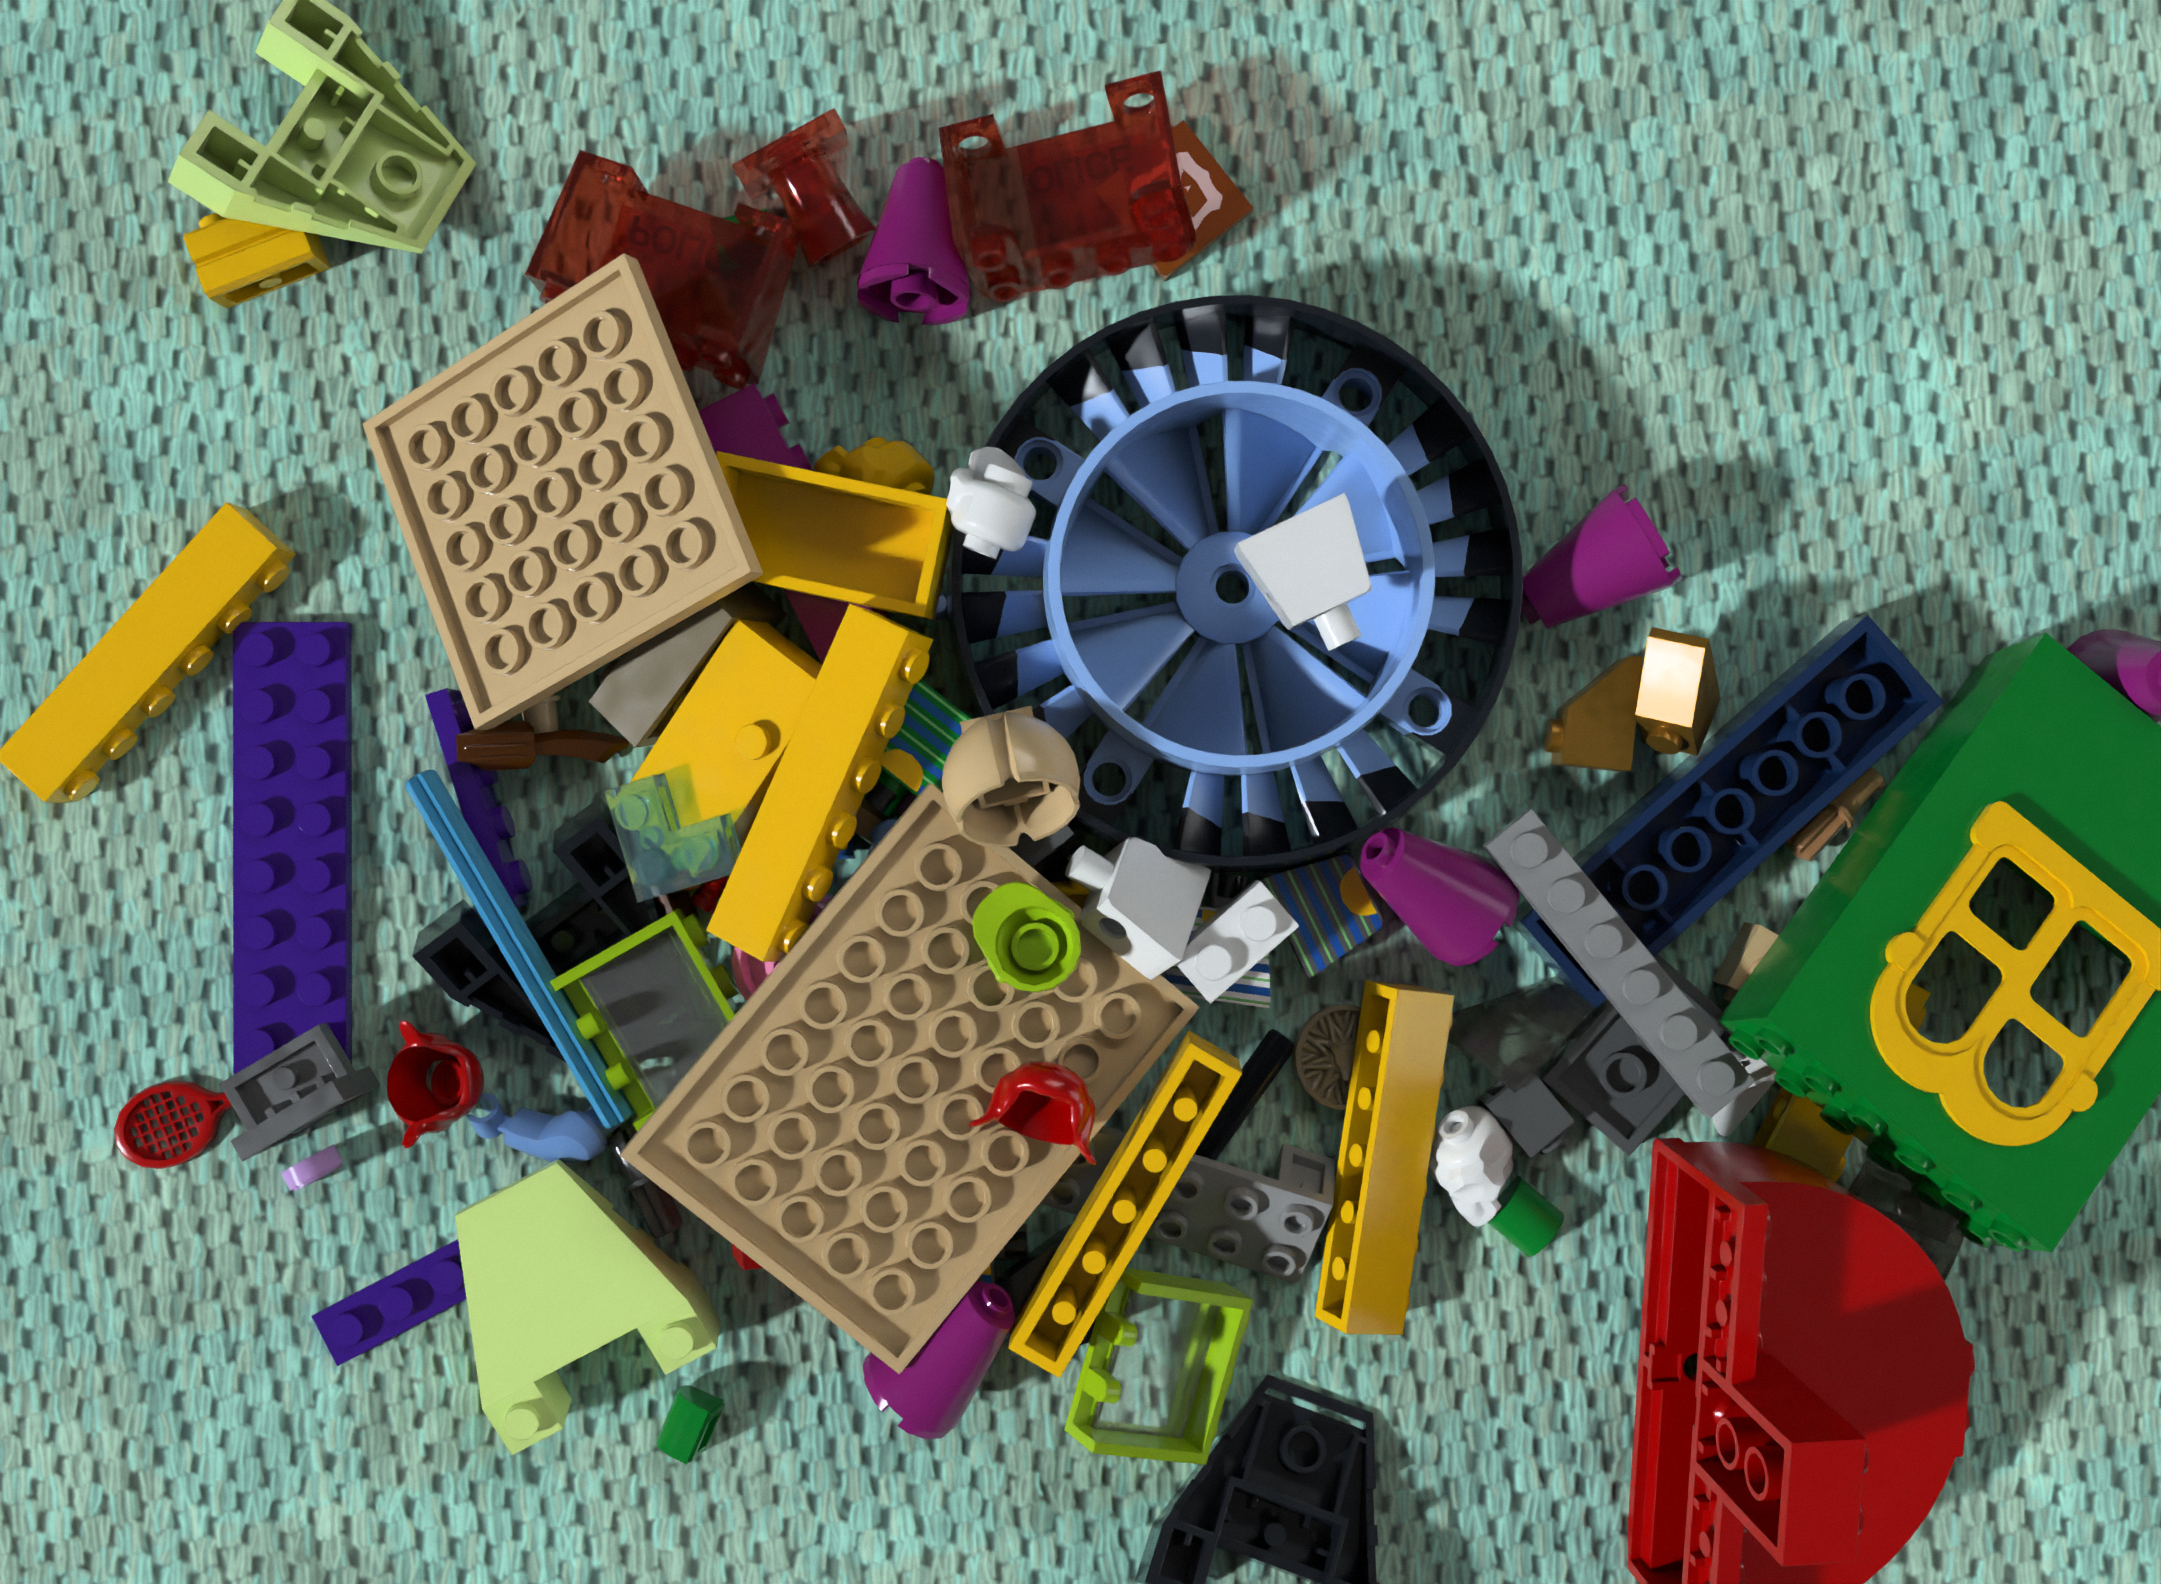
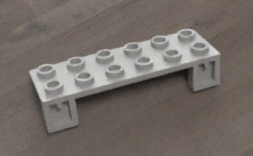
(1226, 1209)

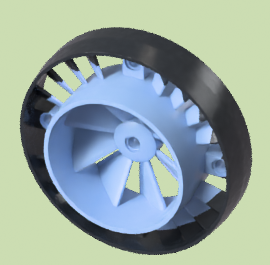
(1269, 449)

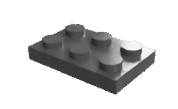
(1616, 1077)

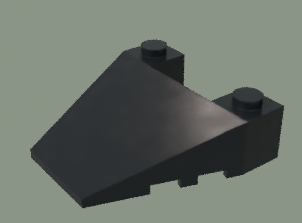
(569, 930)
(1277, 1492)

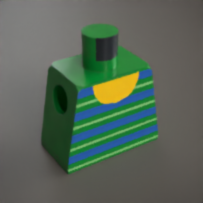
(918, 749)

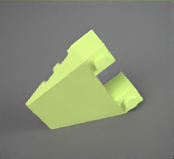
(348, 156)
(556, 1279)

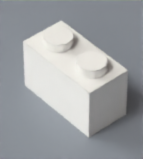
(1235, 940)

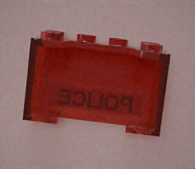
(1071, 200)
(708, 276)

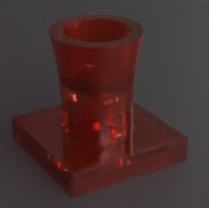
(809, 187)

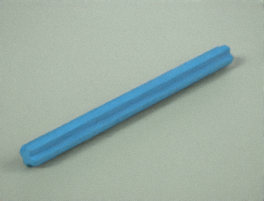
(517, 945)

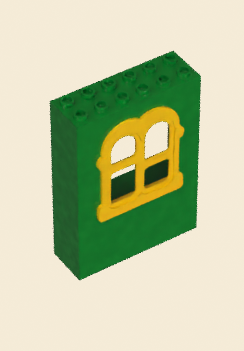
(2066, 791)

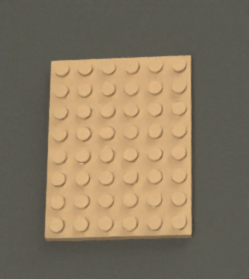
(846, 1086)

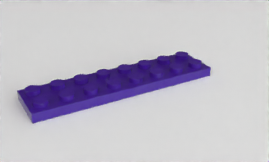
(291, 834)

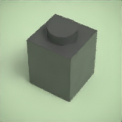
(1530, 1115)

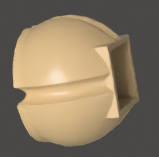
(1010, 779)

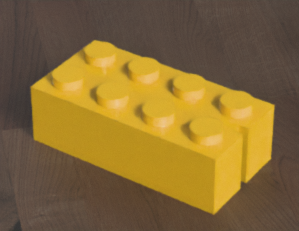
(842, 535)

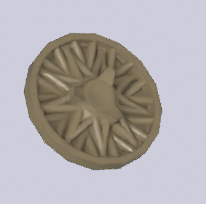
(1326, 1054)

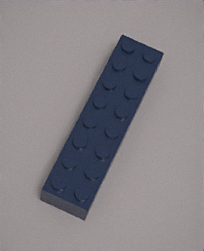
(1746, 791)

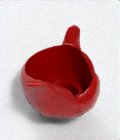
(455, 1083)
(1055, 1113)

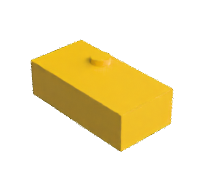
(733, 726)

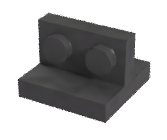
(293, 1090)

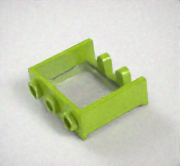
(651, 1007)
(1159, 1367)

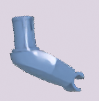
(567, 1137)

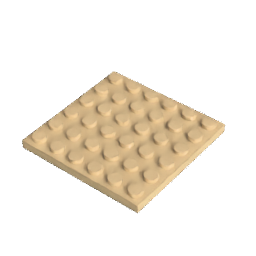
(560, 495)

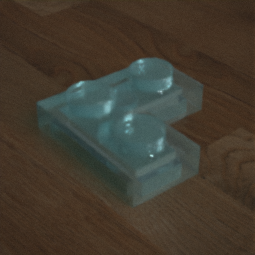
(657, 849)

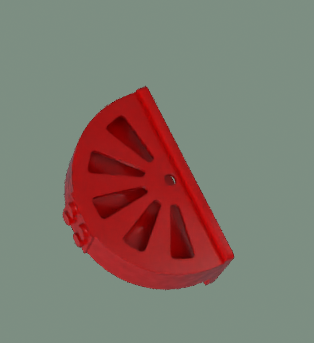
(1818, 1385)

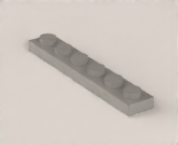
(1618, 963)

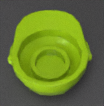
(1027, 937)

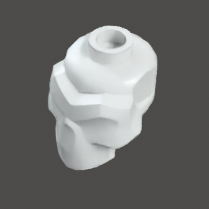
(991, 502)
(1472, 1161)

